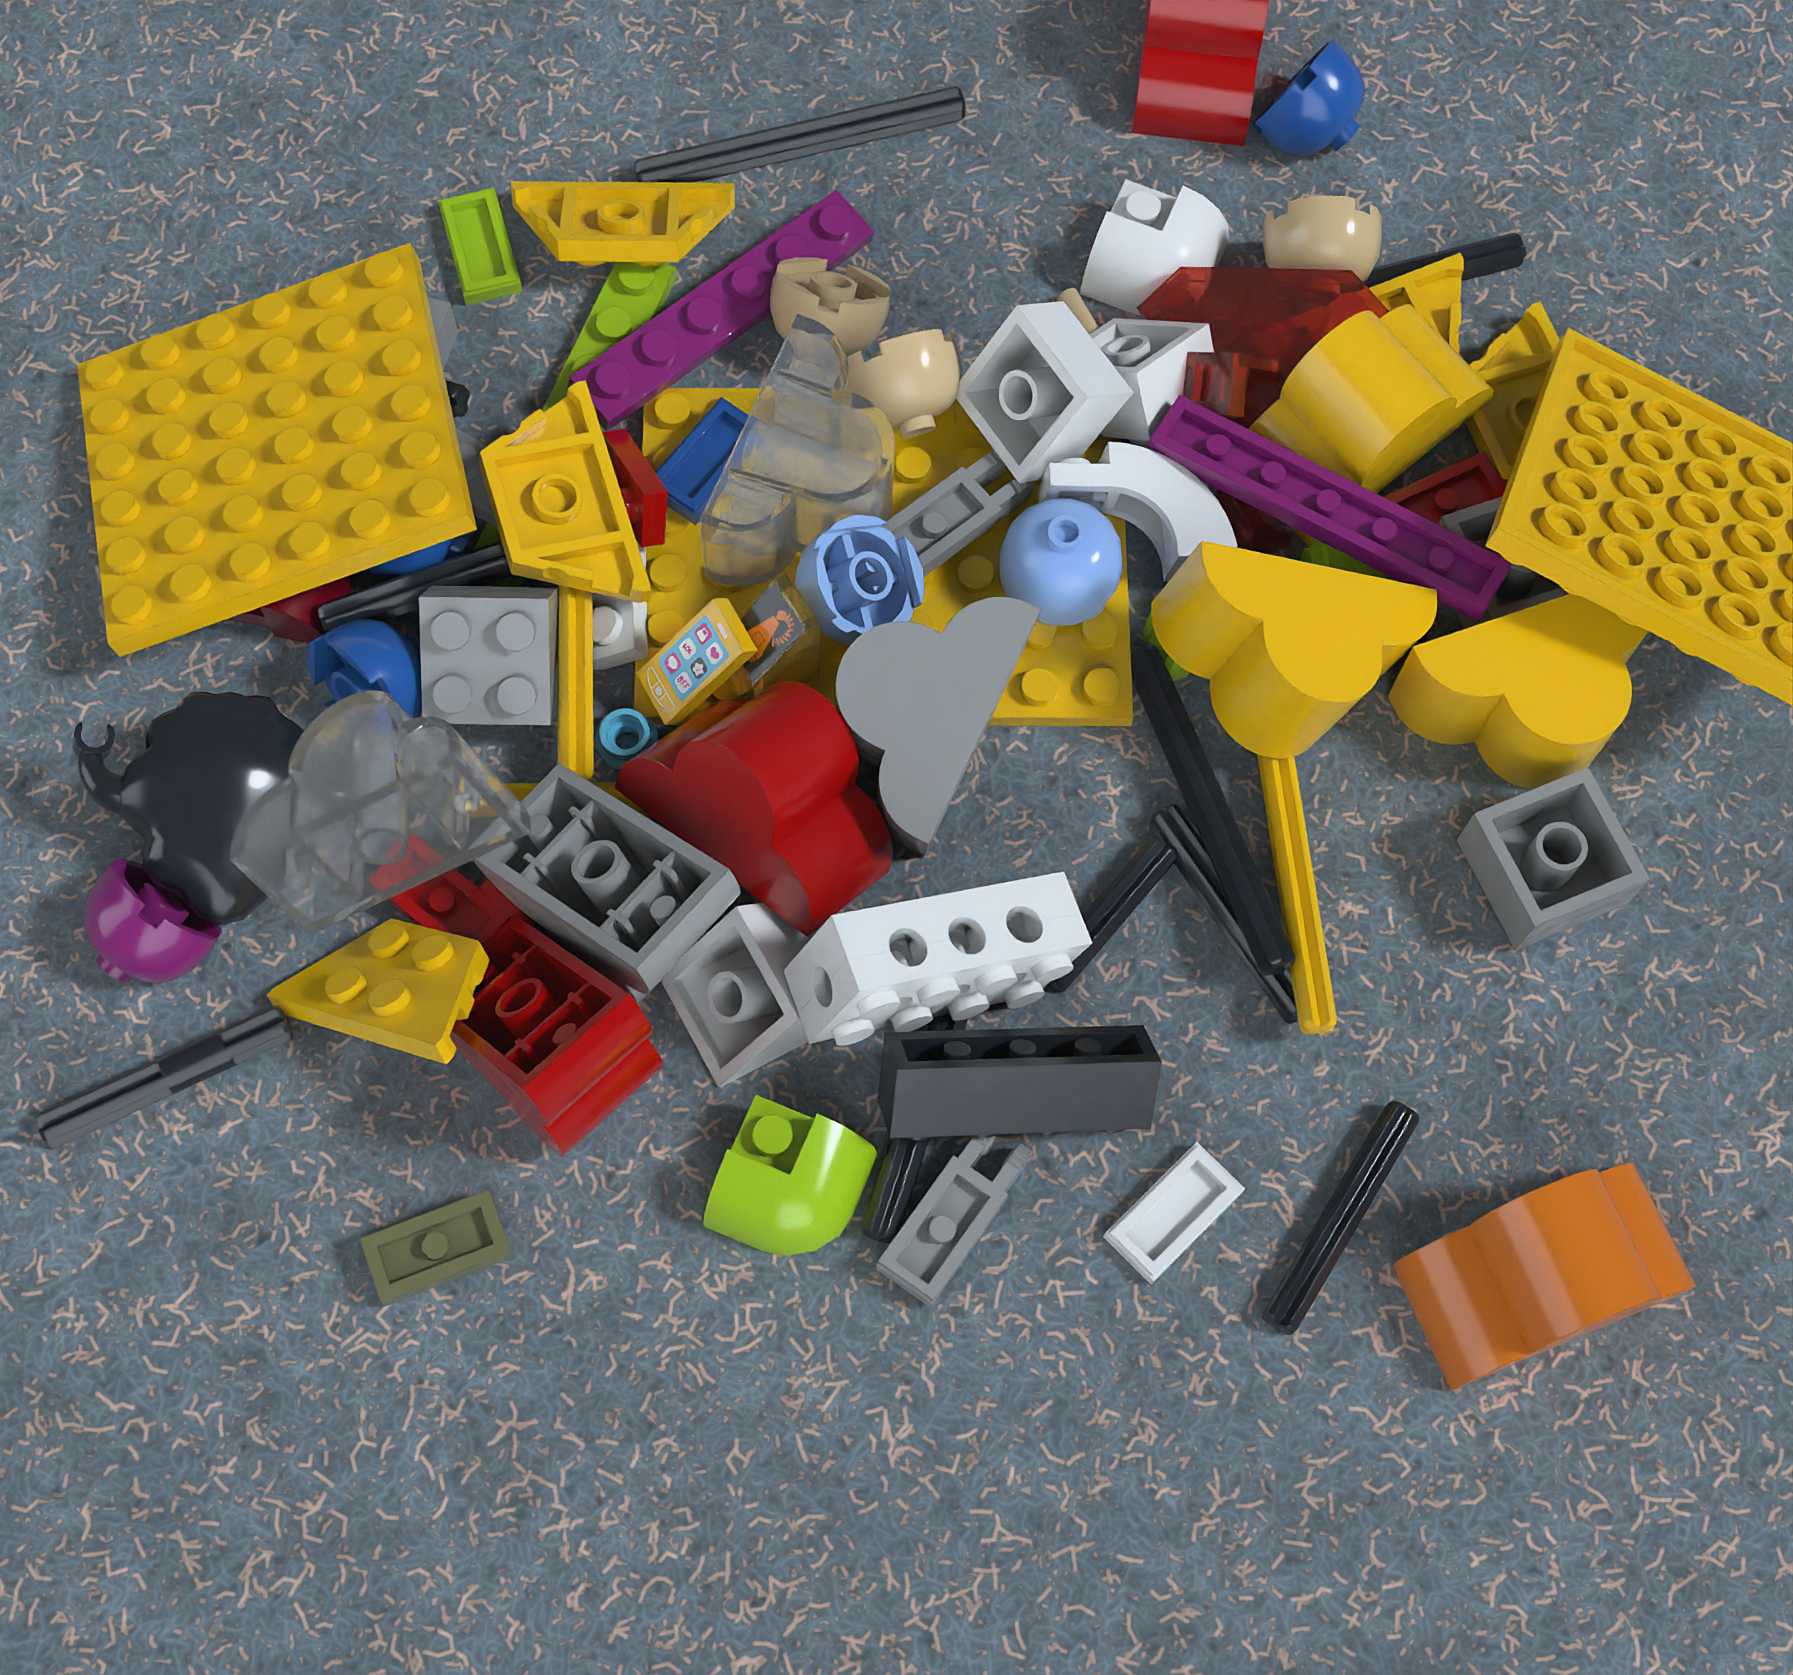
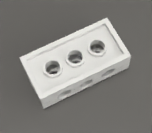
(936, 958)

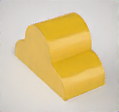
(1374, 398)
(1284, 640)
(1527, 688)

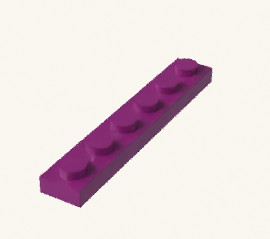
(715, 312)
(1330, 507)

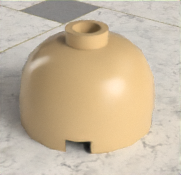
(1323, 235)
(847, 304)
(909, 379)

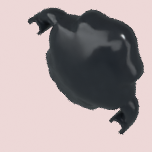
(192, 790)

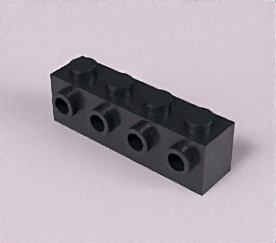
(1018, 1081)

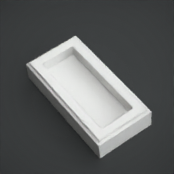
(1174, 1212)

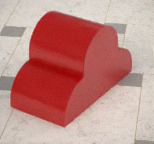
(1199, 69)
(770, 800)
(554, 1036)

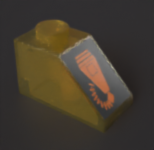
(785, 640)

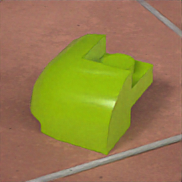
(788, 1180)

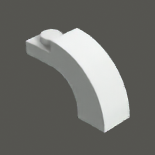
(1148, 492)

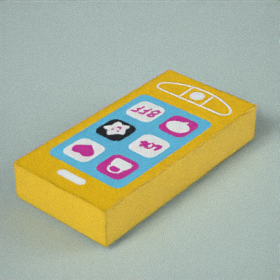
(696, 661)

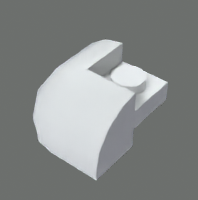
(1148, 240)

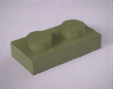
(436, 1247)

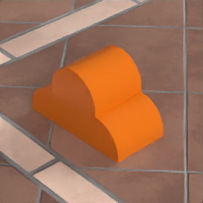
(1542, 1272)

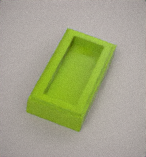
(480, 246)

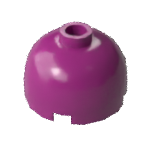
(144, 927)

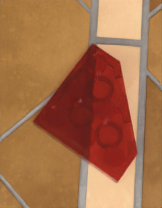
(1262, 315)

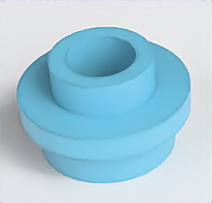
(621, 722)

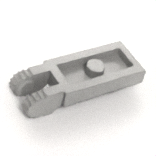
(957, 511)
(949, 1221)

